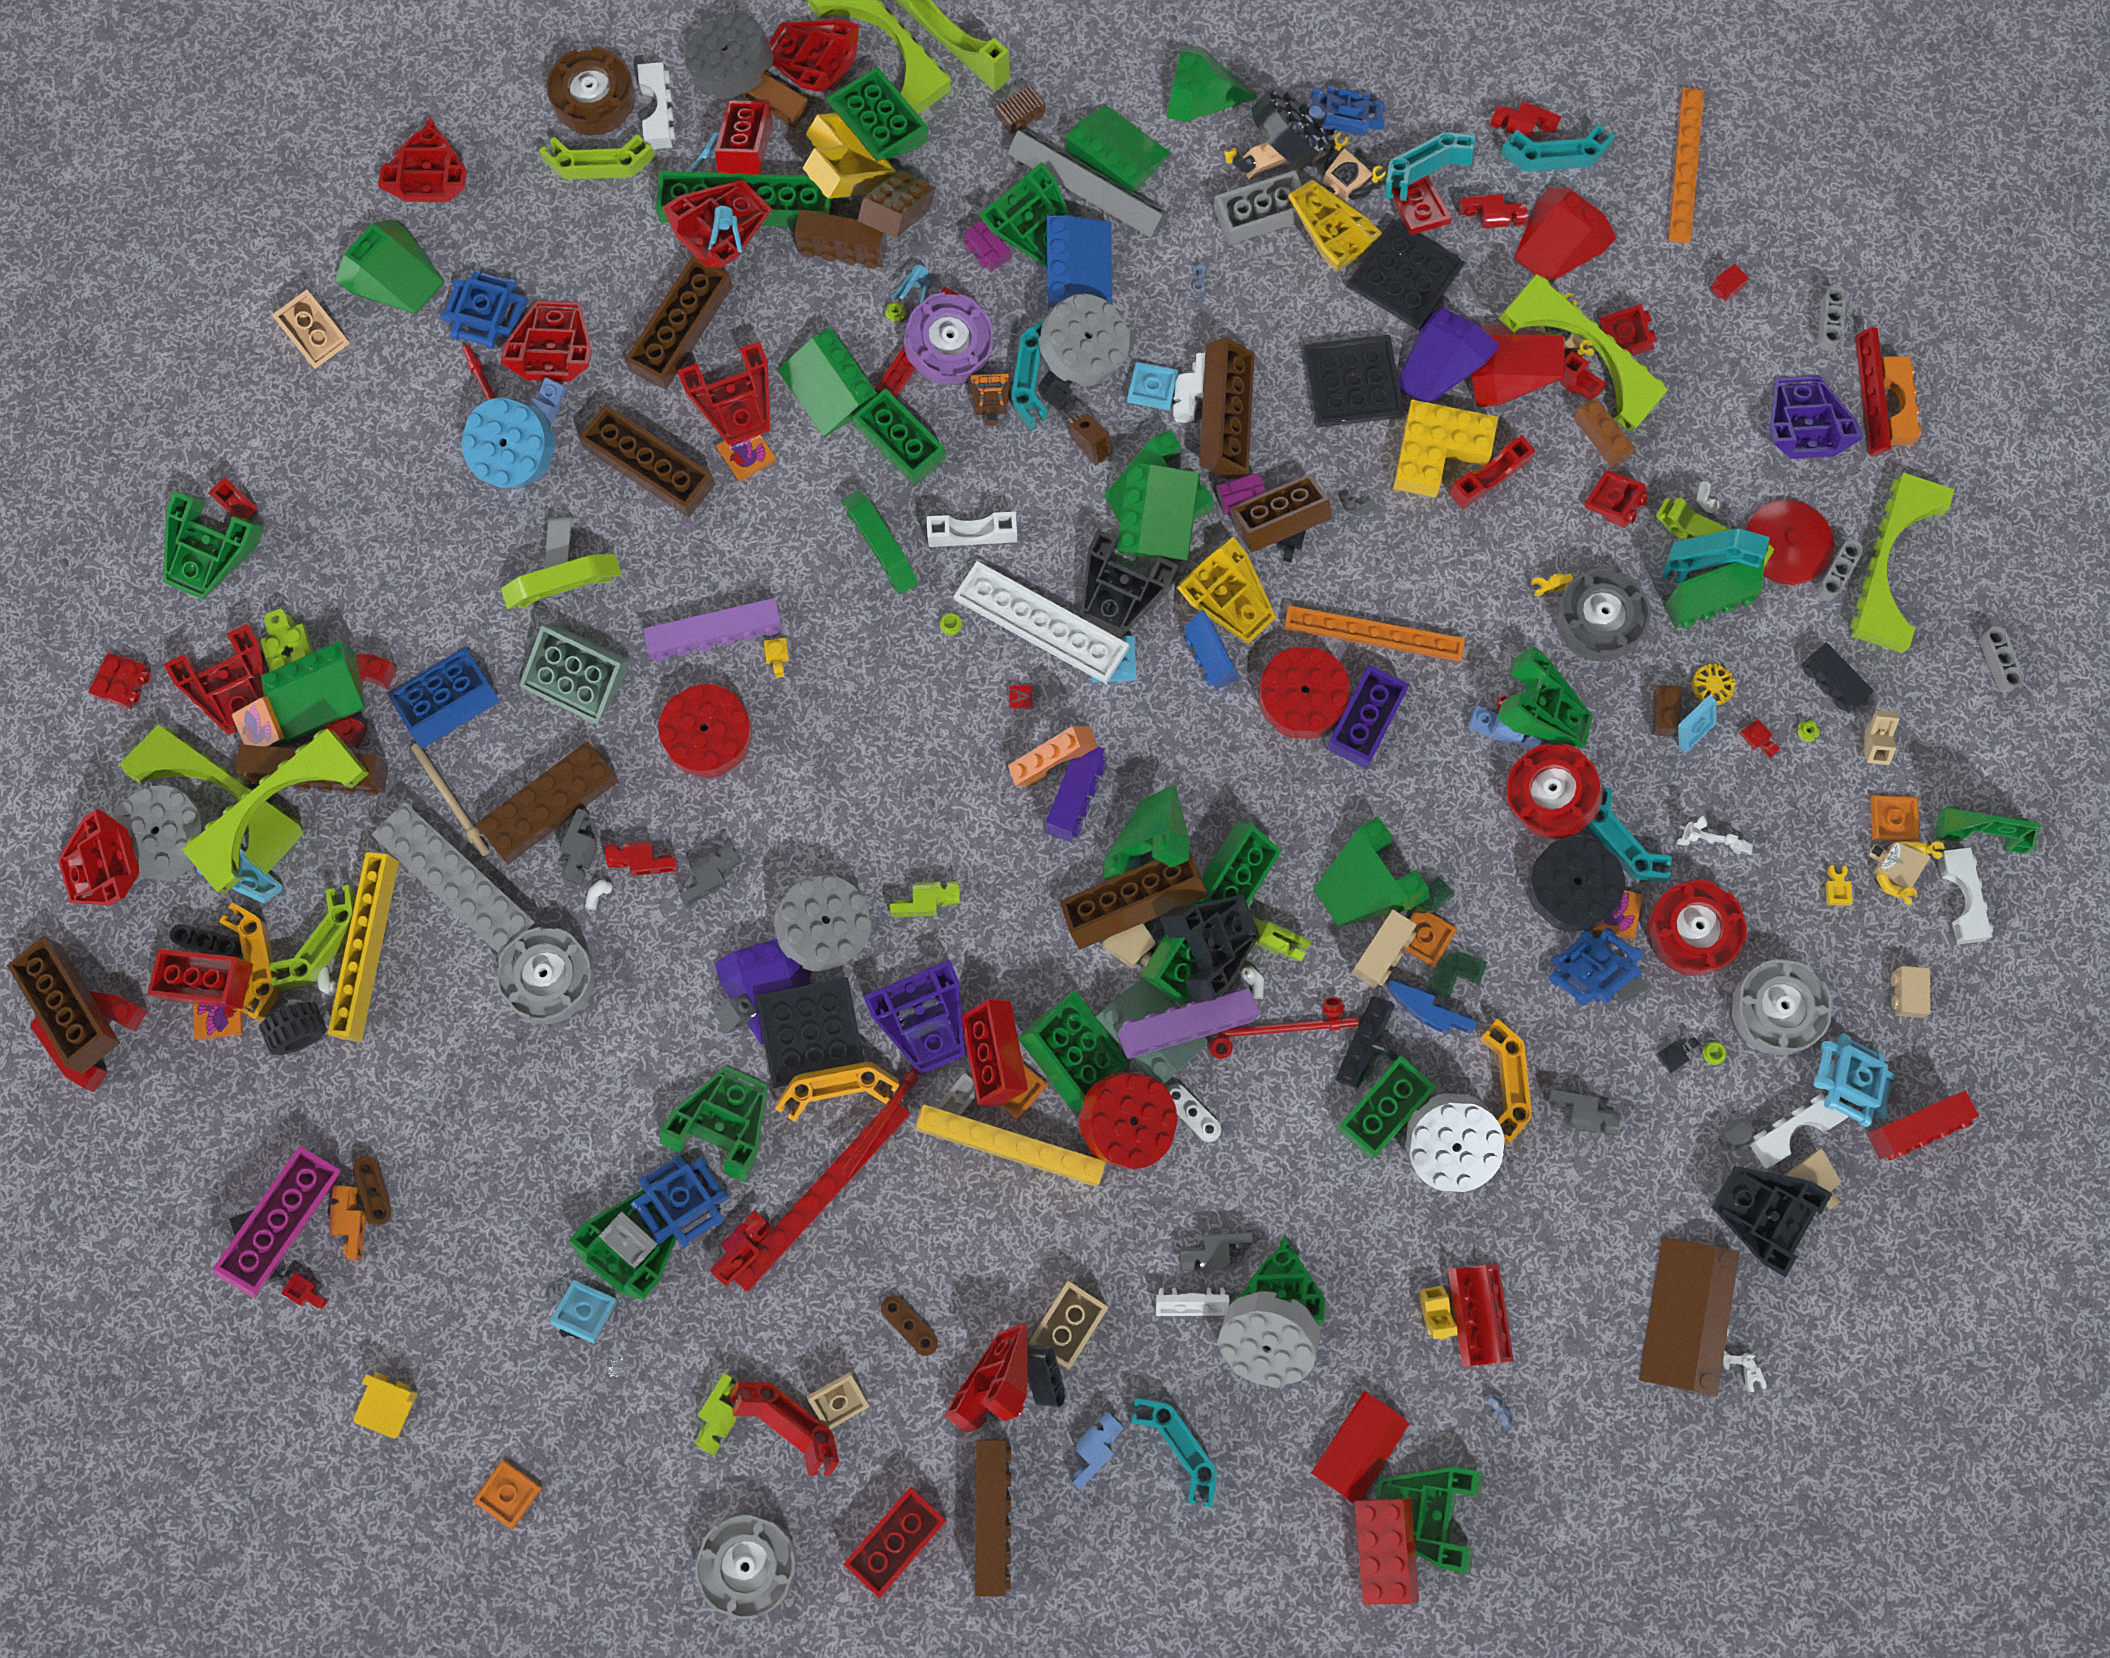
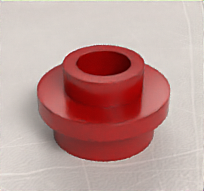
(1333, 1007)
(1228, 1047)

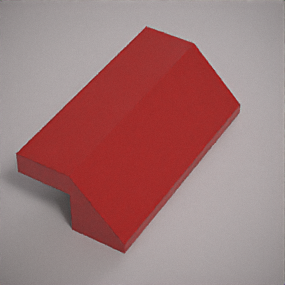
(1480, 1315)
(1360, 1448)

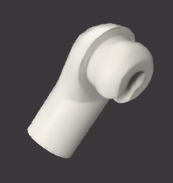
(1708, 504)
(594, 893)
(1255, 979)
(325, 983)

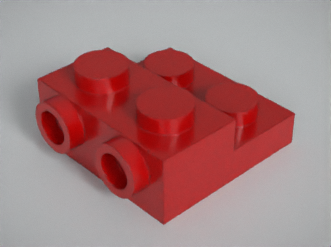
(1630, 329)
(1617, 498)
(120, 680)

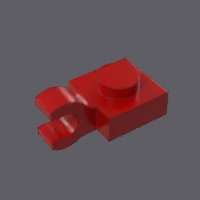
(1758, 736)
(301, 1291)

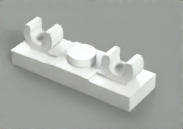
(1192, 1304)

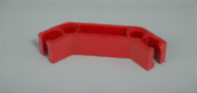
(789, 1421)

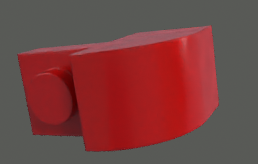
(1578, 378)

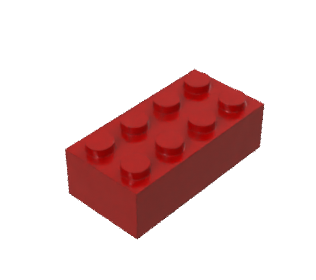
(743, 137)
(200, 979)
(994, 1052)
(1923, 1126)
(895, 1542)
(1386, 1551)

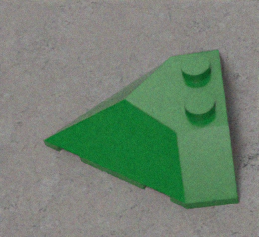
(1203, 86)
(1288, 1278)

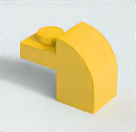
(1437, 1312)

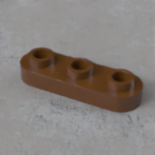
(371, 1180)
(917, 1334)

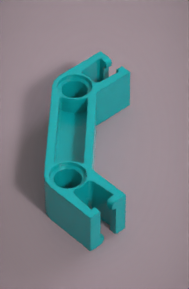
(1556, 154)
(1427, 158)
(1027, 376)
(1715, 550)
(1624, 846)
(1183, 1446)

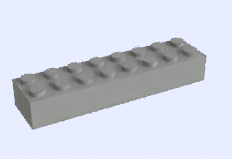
(452, 878)

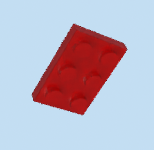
(1422, 207)

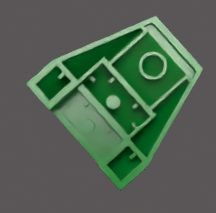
(1023, 211)
(609, 1264)

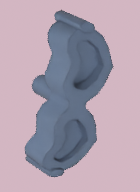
(1199, 273)
(1499, 1406)

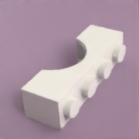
(656, 128)
(947, 531)
(1960, 868)
(1775, 1146)

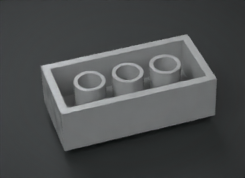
(1257, 208)

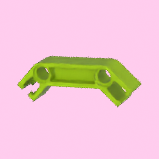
(598, 162)
(1687, 524)
(560, 578)
(320, 946)

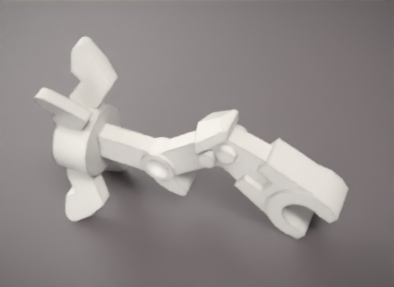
(1693, 832)
(1751, 1371)

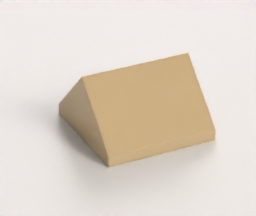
(838, 1401)

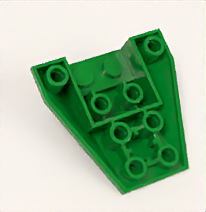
(389, 268)

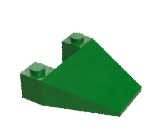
(1157, 452)
(201, 553)
(1549, 704)
(1958, 824)
(1153, 826)
(1361, 885)
(722, 1114)
(1433, 1510)

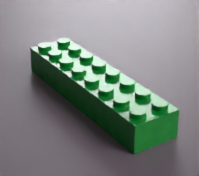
(781, 192)
(1235, 870)

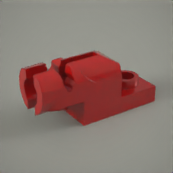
(1525, 119)
(1494, 211)
(639, 858)
(741, 1248)

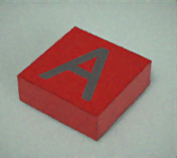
(1020, 697)

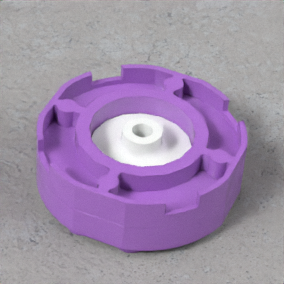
(948, 338)

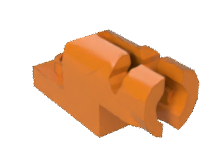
(347, 1221)

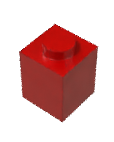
(1729, 282)

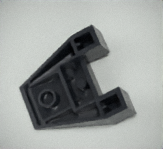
(1116, 595)
(1220, 940)

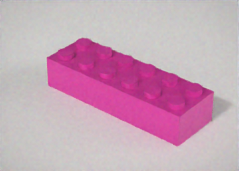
(276, 1222)

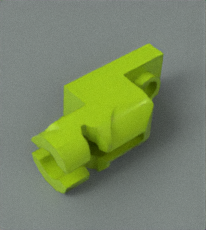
(926, 898)
(1280, 940)
(717, 1415)

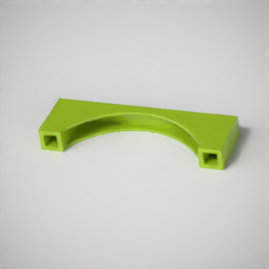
(984, 58)
(923, 78)
(1634, 386)
(1878, 615)
(167, 756)
(218, 847)

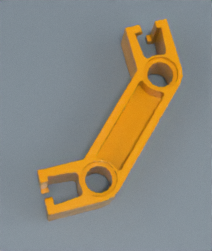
(256, 950)
(1512, 1077)
(835, 1083)

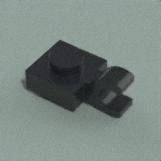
(1058, 393)
(1292, 543)
(1675, 1056)

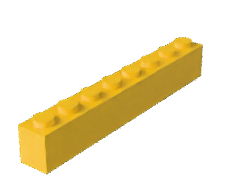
(363, 947)
(1009, 1145)

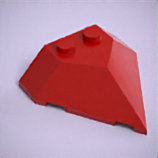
(424, 169)

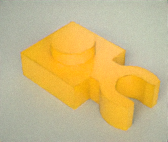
(1838, 891)

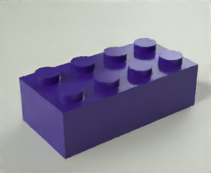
(1367, 717)
(1074, 793)

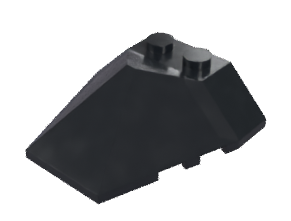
(1769, 1213)

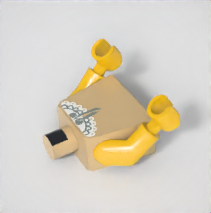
(1902, 865)

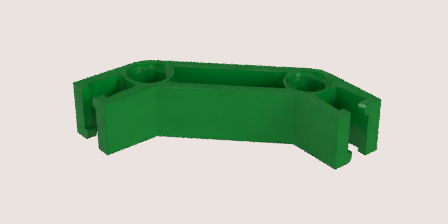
(881, 542)

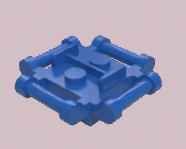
(1347, 110)
(483, 308)
(1595, 967)
(680, 1200)

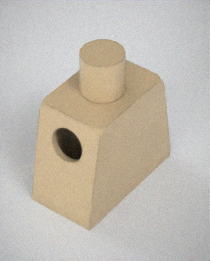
(1131, 946)
(1820, 1171)

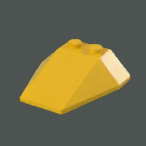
(1333, 225)
(1229, 592)

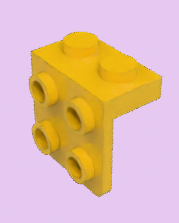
(384, 1405)

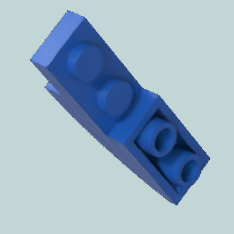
(1420, 1005)

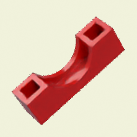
(1506, 463)

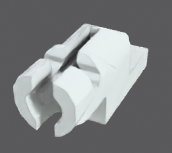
(1189, 391)

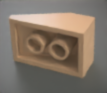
(310, 329)

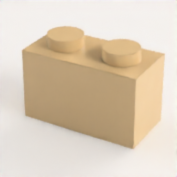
(1911, 991)

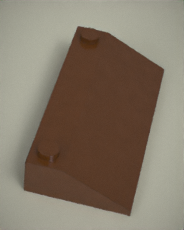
(1689, 1317)

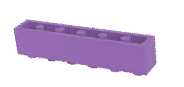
(712, 629)
(1187, 1023)

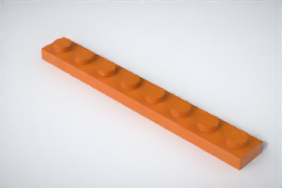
(1686, 165)
(1374, 633)

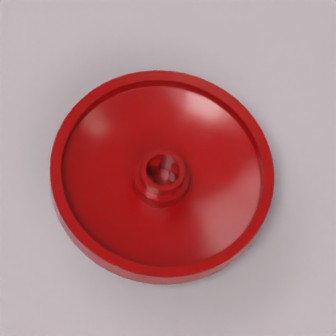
(1799, 539)

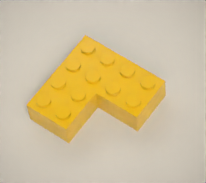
(840, 160)
(1436, 434)

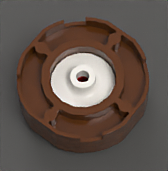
(591, 91)

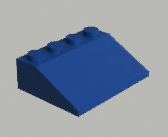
(1078, 258)
(443, 698)

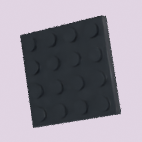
(1405, 274)
(1353, 381)
(809, 1029)

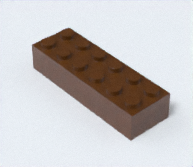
(678, 323)
(1227, 408)
(647, 460)
(259, 761)
(547, 802)
(1131, 900)
(63, 1004)
(991, 1522)

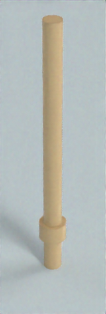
(472, 833)

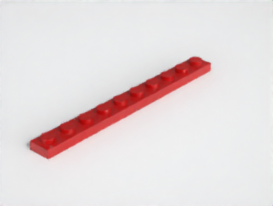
(815, 1201)

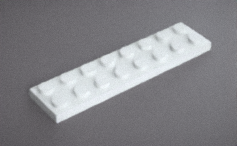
(1041, 622)

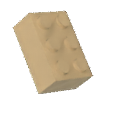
(1385, 950)
(1069, 1324)

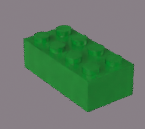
(899, 437)
(1386, 1108)

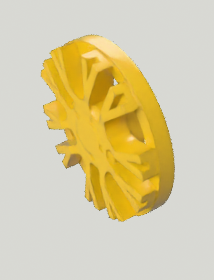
(1713, 683)

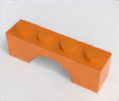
(1899, 379)
(1065, 746)

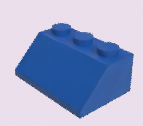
(1210, 651)

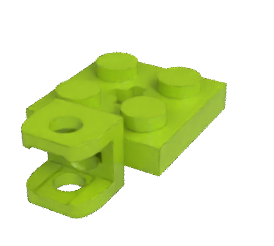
(284, 635)

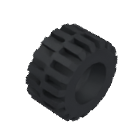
(292, 1028)

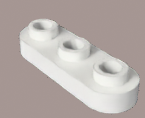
(1201, 1120)

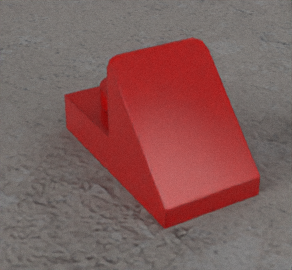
(232, 499)

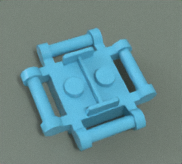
(1855, 1076)

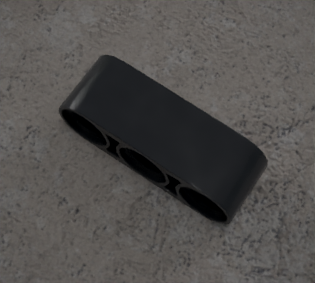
(197, 936)
(1045, 1376)

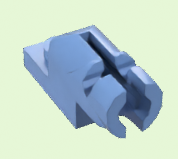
(549, 399)
(1488, 724)
(1094, 1448)

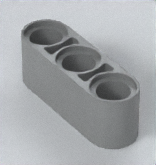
(1832, 309)
(559, 541)
(1846, 564)
(2003, 649)

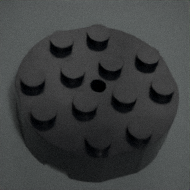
(1291, 128)
(1576, 884)

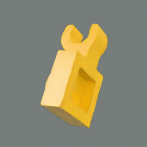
(1556, 583)
(776, 653)

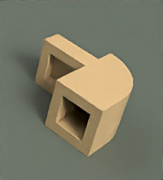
(1879, 737)

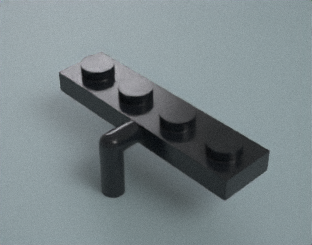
(1366, 1042)

